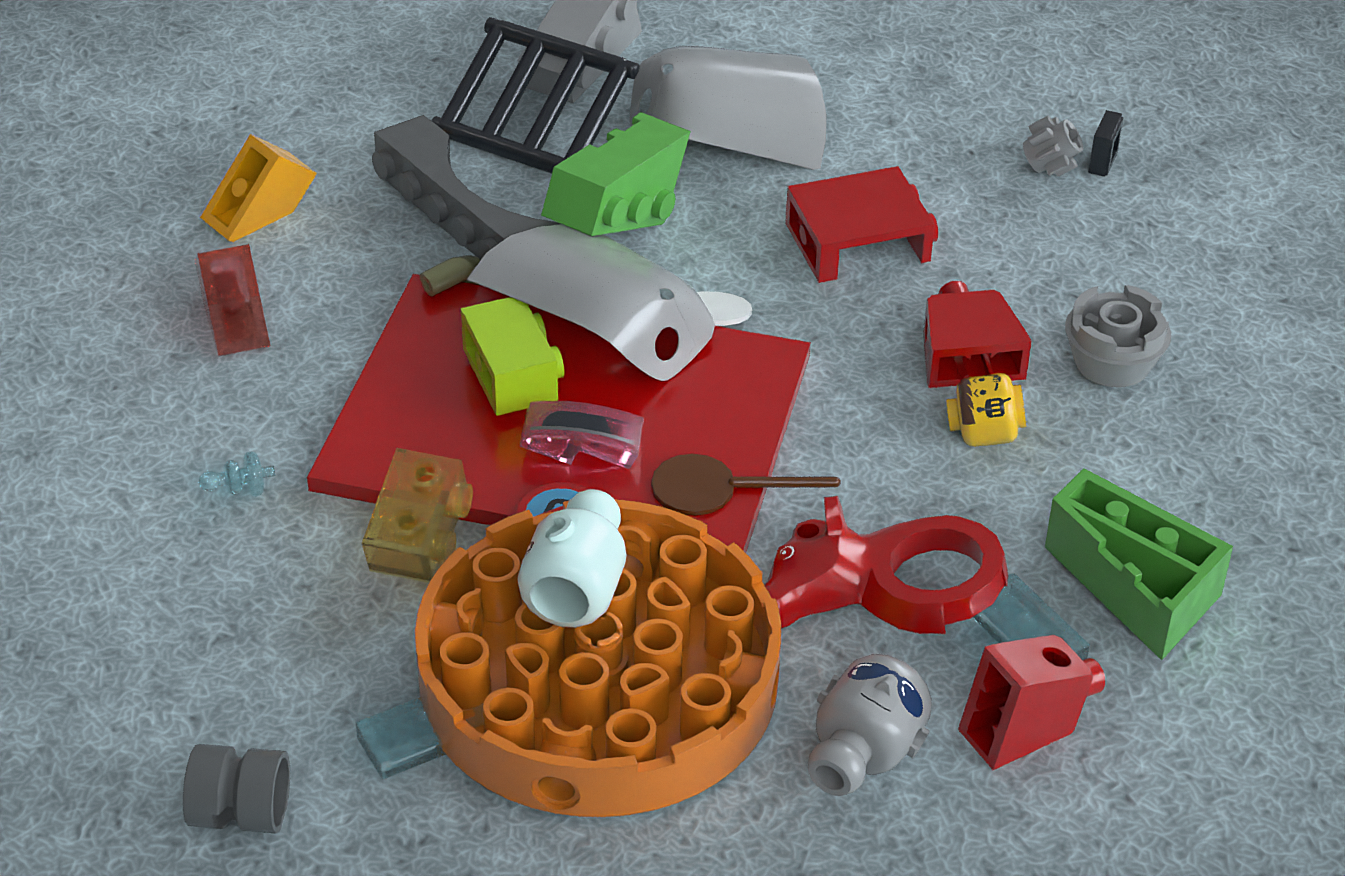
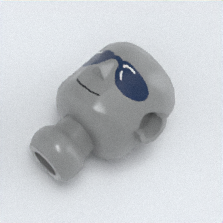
(868, 722)

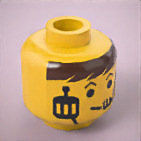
(987, 410)

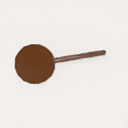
(703, 484)

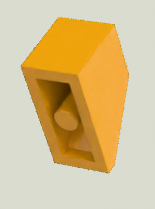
(257, 189)

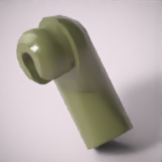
(448, 274)

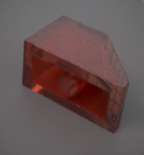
(232, 299)

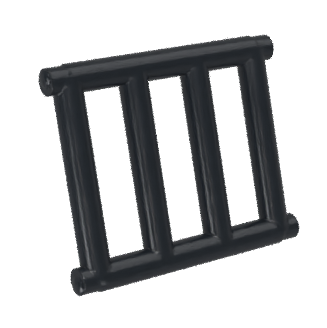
(537, 44)

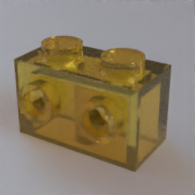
(416, 515)

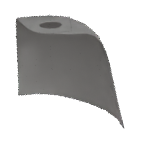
(738, 101)
(602, 290)

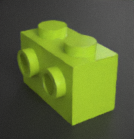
(511, 354)

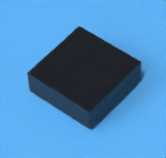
(1106, 143)

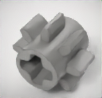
(1052, 146)

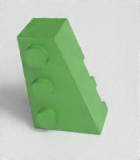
(621, 182)
(1137, 558)

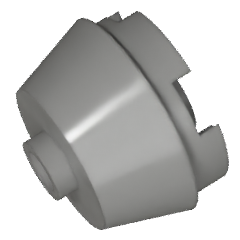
(1117, 335)

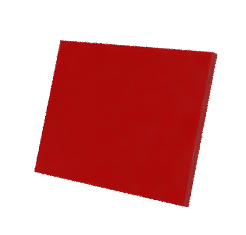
(428, 400)

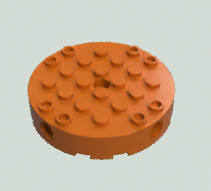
(611, 711)

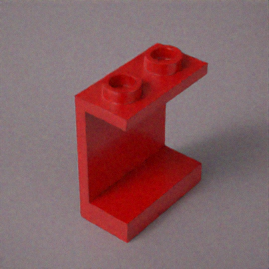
(856, 213)

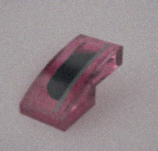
(567, 427)

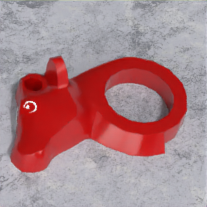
(836, 567)

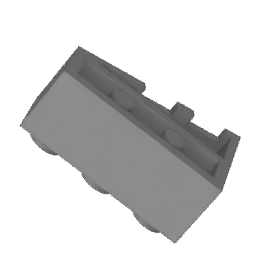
(593, 23)

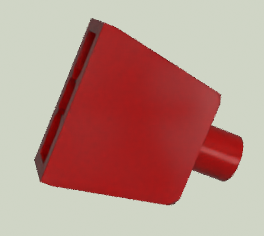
(972, 336)
(1026, 697)

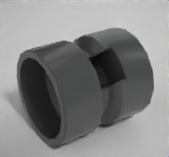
(236, 788)

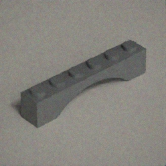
(418, 165)

